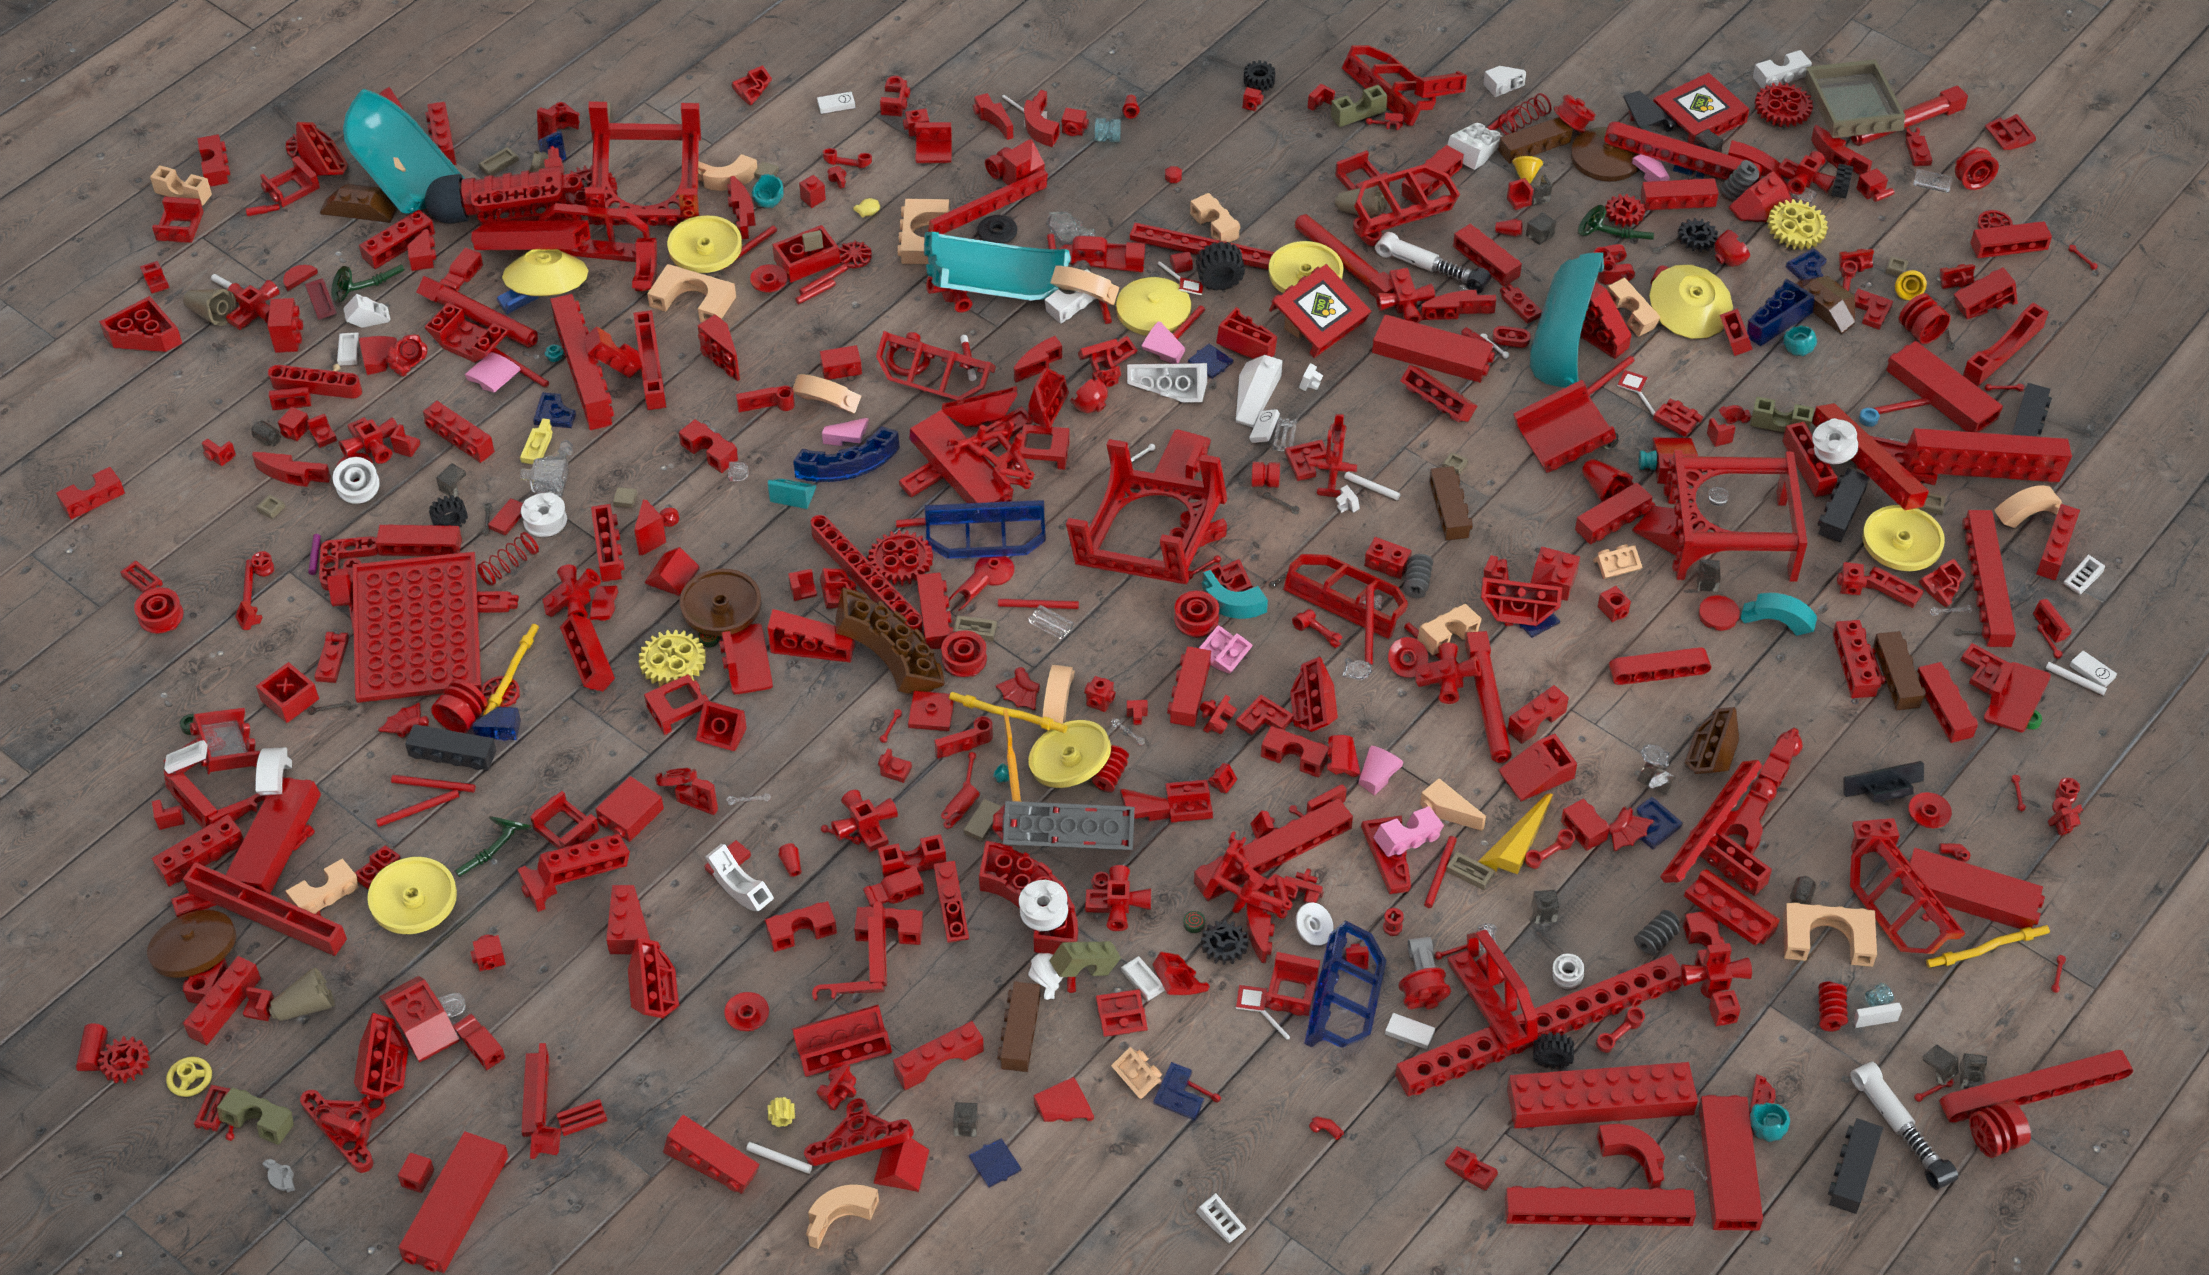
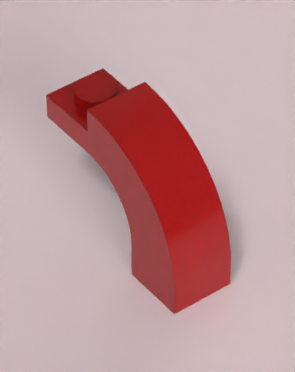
(1037, 126)
(645, 264)
(1635, 1143)

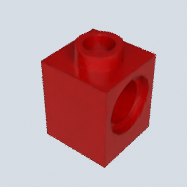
(293, 424)
(1614, 604)
(1724, 1008)

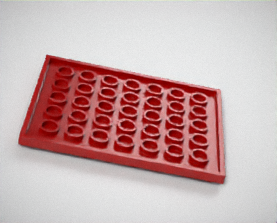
(415, 626)

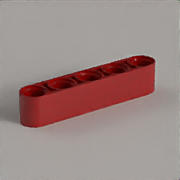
(319, 381)
(1659, 666)

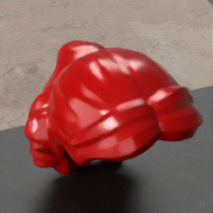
(406, 354)

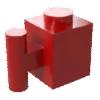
(1873, 185)

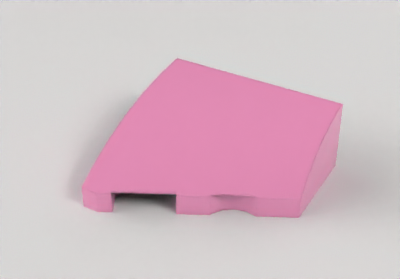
(848, 432)
(1378, 769)

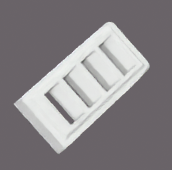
(2091, 563)
(1221, 1207)

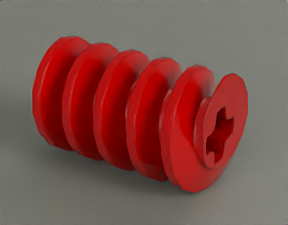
(1111, 772)
(1832, 1006)

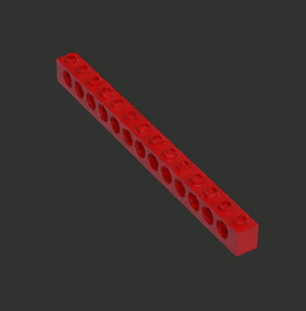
(1587, 999)

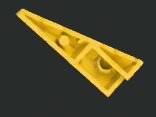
(1513, 846)

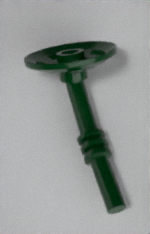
(1595, 224)
(345, 285)
(508, 829)

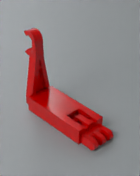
(199, 806)
(877, 960)

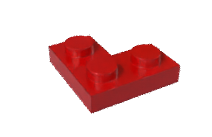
(1876, 307)
(1300, 456)
(1986, 665)
(1262, 712)
(698, 795)

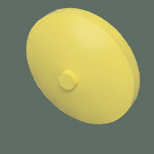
(704, 244)
(1299, 260)
(1150, 301)
(1903, 538)
(1070, 757)
(412, 895)

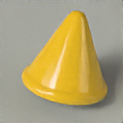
(1527, 167)
(1915, 284)

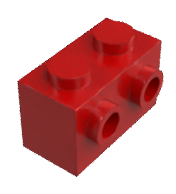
(1387, 557)

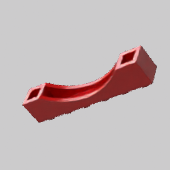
(650, 360)
(1986, 362)

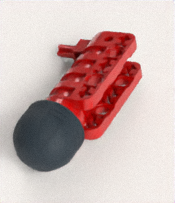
(455, 199)

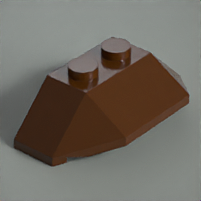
(359, 203)
(1831, 302)
(1714, 743)

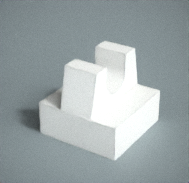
(1311, 378)
(1347, 500)

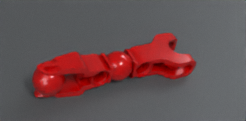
(1762, 791)

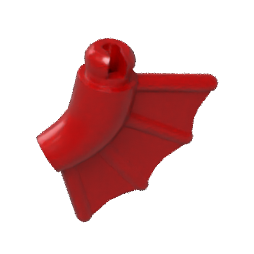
(1020, 689)
(404, 720)
(1628, 828)

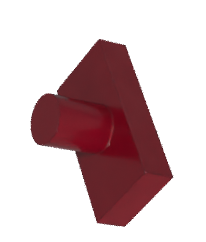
(320, 298)

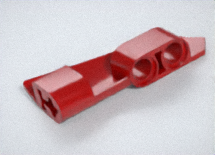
(1107, 255)

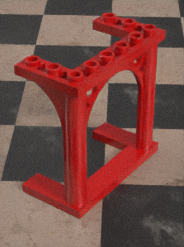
(602, 132)
(1700, 543)
(1176, 551)

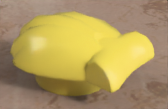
(867, 207)

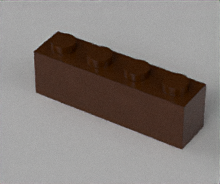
(1535, 139)
(1450, 503)
(1898, 670)
(1020, 1026)

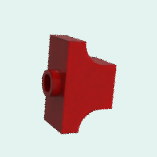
(535, 887)

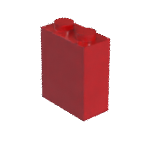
(629, 809)

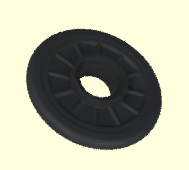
(986, 227)

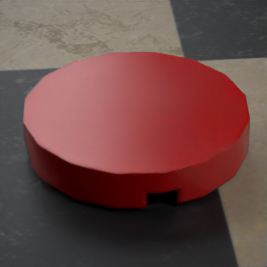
(1719, 612)
(676, 777)

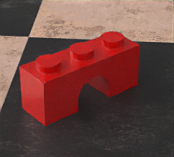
(214, 160)
(623, 359)
(698, 436)
(77, 502)
(1548, 705)
(1281, 743)
(923, 857)
(815, 918)
(906, 922)
(1701, 929)

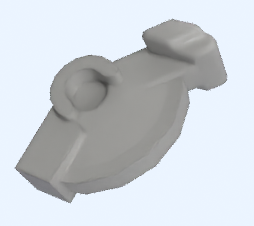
(279, 1175)

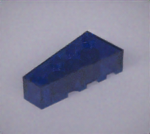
(1780, 312)

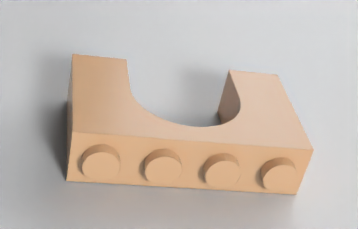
(917, 214)
(677, 280)
(1855, 923)

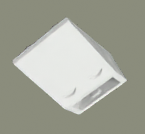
(1475, 148)

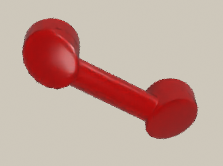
(830, 157)
(1848, 272)
(1563, 842)
(1633, 1020)

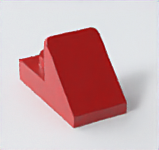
(341, 587)

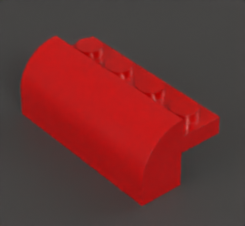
(1732, 908)

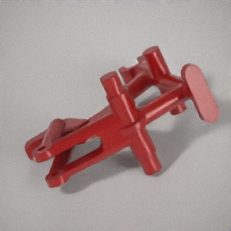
(1334, 458)
(1004, 463)
(1249, 892)

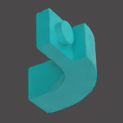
(1235, 604)
(1783, 608)

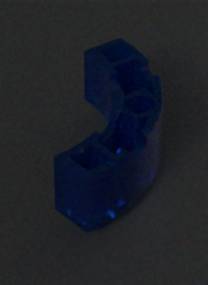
(847, 462)

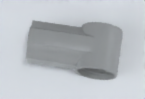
(1422, 952)

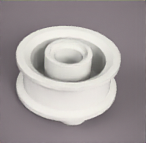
(1835, 441)
(358, 491)
(544, 514)
(1043, 893)

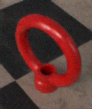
(902, 371)

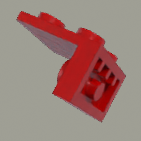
(933, 142)

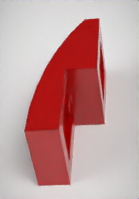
(154, 277)
(1469, 1168)

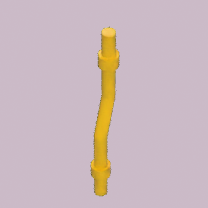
(525, 643)
(1045, 722)
(1950, 958)

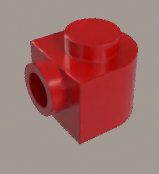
(1252, 99)

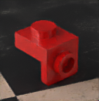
(218, 454)

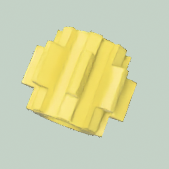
(781, 1112)

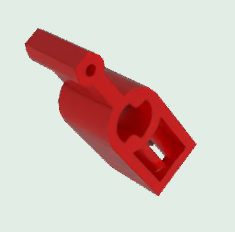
(463, 269)
(896, 887)
(479, 1042)

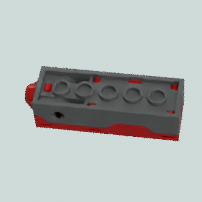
(1065, 825)

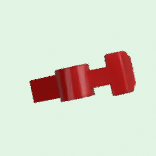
(1735, 413)

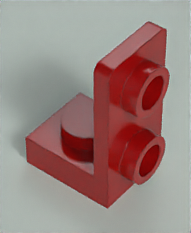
(895, 106)

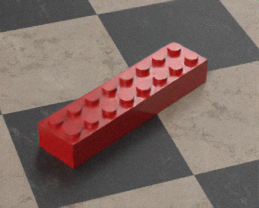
(581, 364)
(1987, 455)
(1601, 1095)

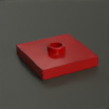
(931, 711)

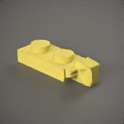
(537, 442)

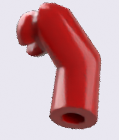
(1956, 850)
(1327, 1124)

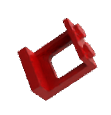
(1353, 163)
(300, 173)
(179, 210)
(1059, 446)
(661, 709)
(582, 832)
(1296, 970)

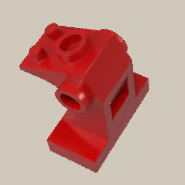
(556, 117)
(1100, 353)

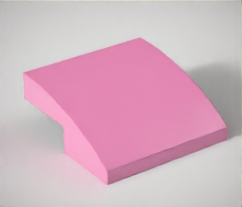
(492, 372)
(1226, 649)

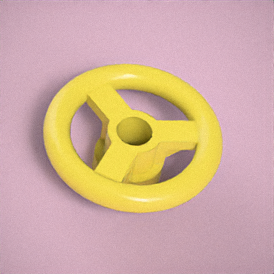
(184, 1067)

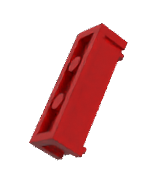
(1440, 85)

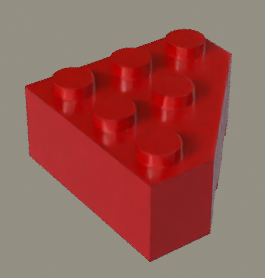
(1604, 324)
(141, 328)

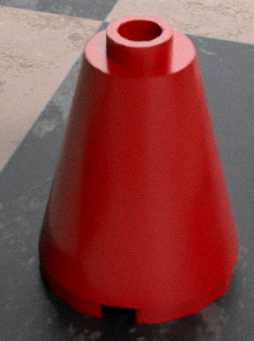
(1605, 478)

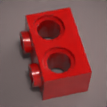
(203, 980)

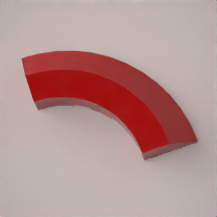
(1008, 873)

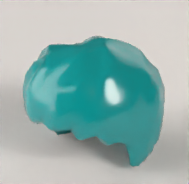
(768, 191)
(1800, 340)
(1769, 1121)

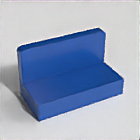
(511, 300)

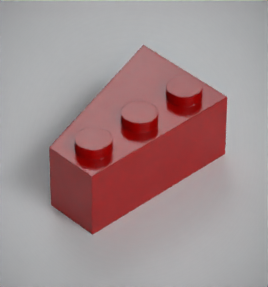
(1986, 293)
(1245, 337)
(625, 920)

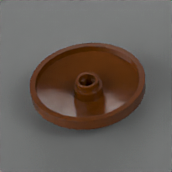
(1600, 160)
(720, 602)
(191, 943)

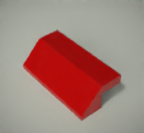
(841, 1040)

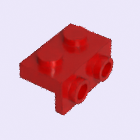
(1877, 827)

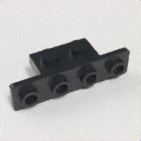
(1886, 782)

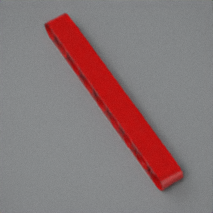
(1673, 151)
(861, 570)
(2038, 1084)

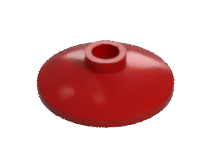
(768, 278)
(999, 569)
(1413, 649)
(1933, 804)
(744, 1004)

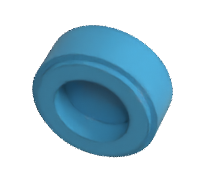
(1869, 417)

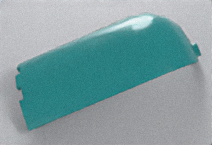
(382, 130)
(992, 266)
(1560, 324)

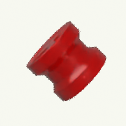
(262, 563)
(2068, 789)

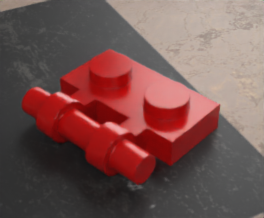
(1677, 417)

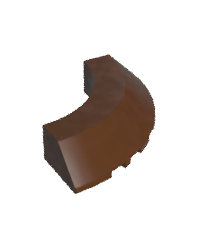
(891, 639)

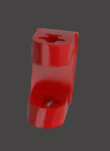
(1612, 272)

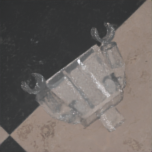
(550, 472)

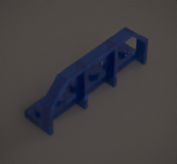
(985, 513)
(1328, 978)

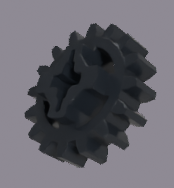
(1697, 234)
(1224, 942)

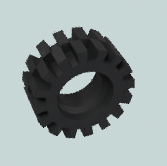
(1259, 69)
(1842, 181)
(445, 506)
(1553, 1050)

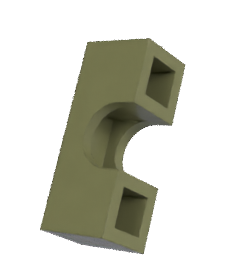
(1371, 103)
(1768, 417)
(1095, 956)
(241, 1106)

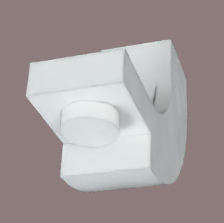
(270, 770)
(745, 890)

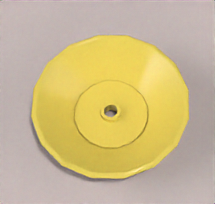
(545, 273)
(1683, 311)

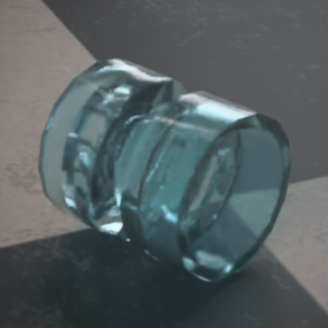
(1107, 129)

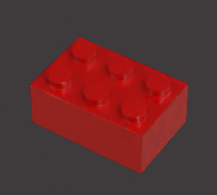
(800, 264)

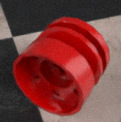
(1924, 318)
(459, 706)
(1999, 1128)

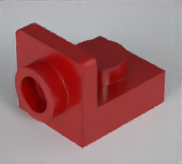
(1319, 95)
(321, 430)
(894, 767)

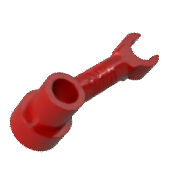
(1307, 619)

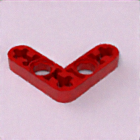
(338, 552)

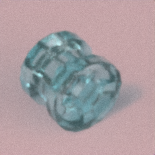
(1879, 996)

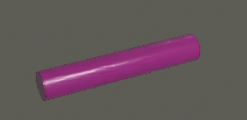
(314, 554)

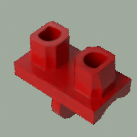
(1861, 257)
(1957, 276)
(1215, 722)
(2065, 816)
(1312, 890)
(840, 1086)

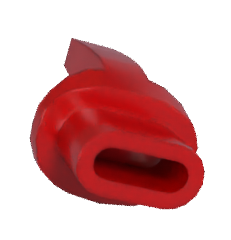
(837, 175)

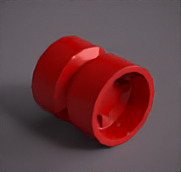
(994, 163)
(1265, 474)

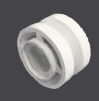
(1568, 962)

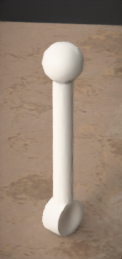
(1505, 355)
(1151, 447)

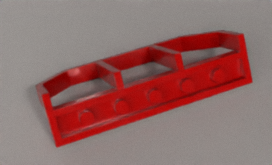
(1369, 77)
(1413, 212)
(597, 248)
(930, 352)
(1339, 603)
(1911, 880)
(1485, 996)

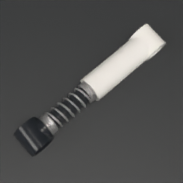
(1390, 245)
(1870, 1080)

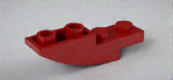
(1836, 152)
(741, 205)
(1455, 303)
(288, 471)
(951, 902)
(1259, 929)

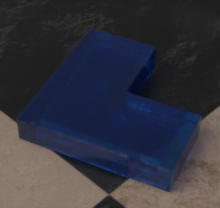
(1173, 1094)

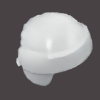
(1044, 974)

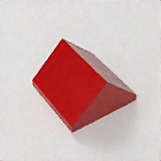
(649, 529)
(673, 571)
(721, 725)
(902, 1165)

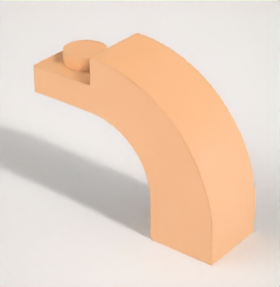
(718, 177)
(1085, 282)
(820, 389)
(2026, 503)
(1057, 692)
(838, 1202)

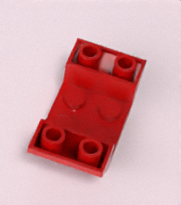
(463, 337)
(420, 1018)

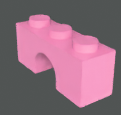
(1396, 838)

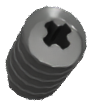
(1740, 180)
(1418, 575)
(1658, 932)

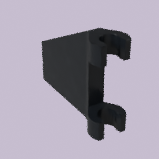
(1646, 112)

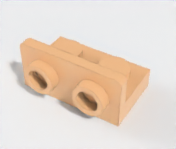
(1618, 562)
(1137, 1072)

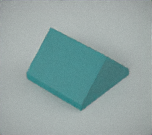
(790, 492)

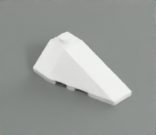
(1175, 381)
(1256, 387)

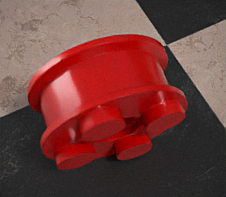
(1574, 113)
(1976, 168)
(158, 610)
(1196, 613)
(953, 653)
(1424, 988)

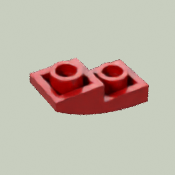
(603, 603)
(377, 862)

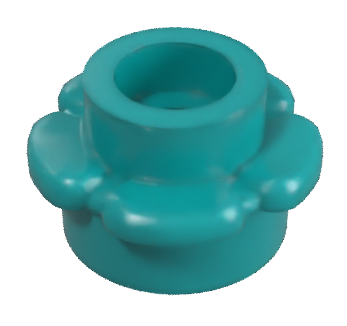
(554, 353)
(1001, 773)

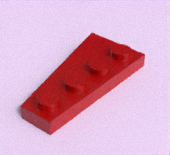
(1392, 868)

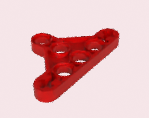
(345, 1110)
(847, 1136)

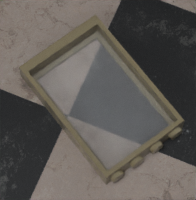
(1854, 98)

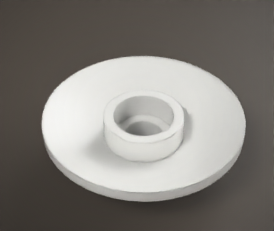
(1320, 922)

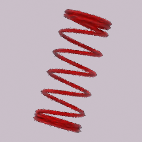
(1510, 118)
(527, 545)

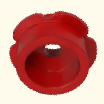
(1098, 878)

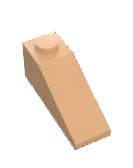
(1451, 806)

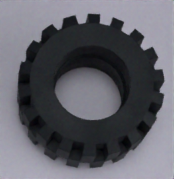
(1220, 266)

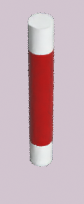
(967, 352)

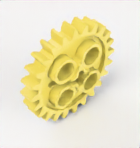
(1797, 224)
(671, 657)

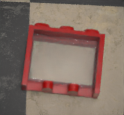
(226, 740)

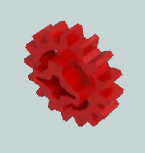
(1624, 210)
(123, 1059)

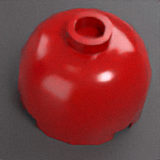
(1730, 250)
(1091, 396)

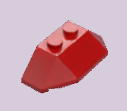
(319, 150)
(1761, 198)
(1047, 397)
(981, 408)
(1520, 601)
(1313, 697)
(652, 980)
(381, 1058)

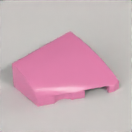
(1651, 167)
(1163, 343)

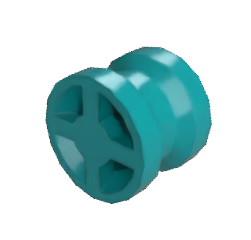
(1647, 460)

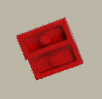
(2010, 132)
(1189, 800)
(1121, 1013)

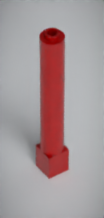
(1947, 102)
(1354, 264)
(476, 311)
(1478, 645)

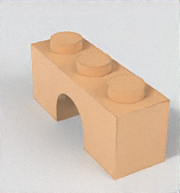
(169, 184)
(1208, 209)
(1643, 316)
(1439, 630)
(339, 880)

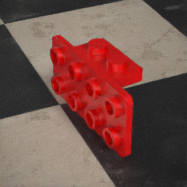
(1183, 455)
(746, 660)
(2015, 695)

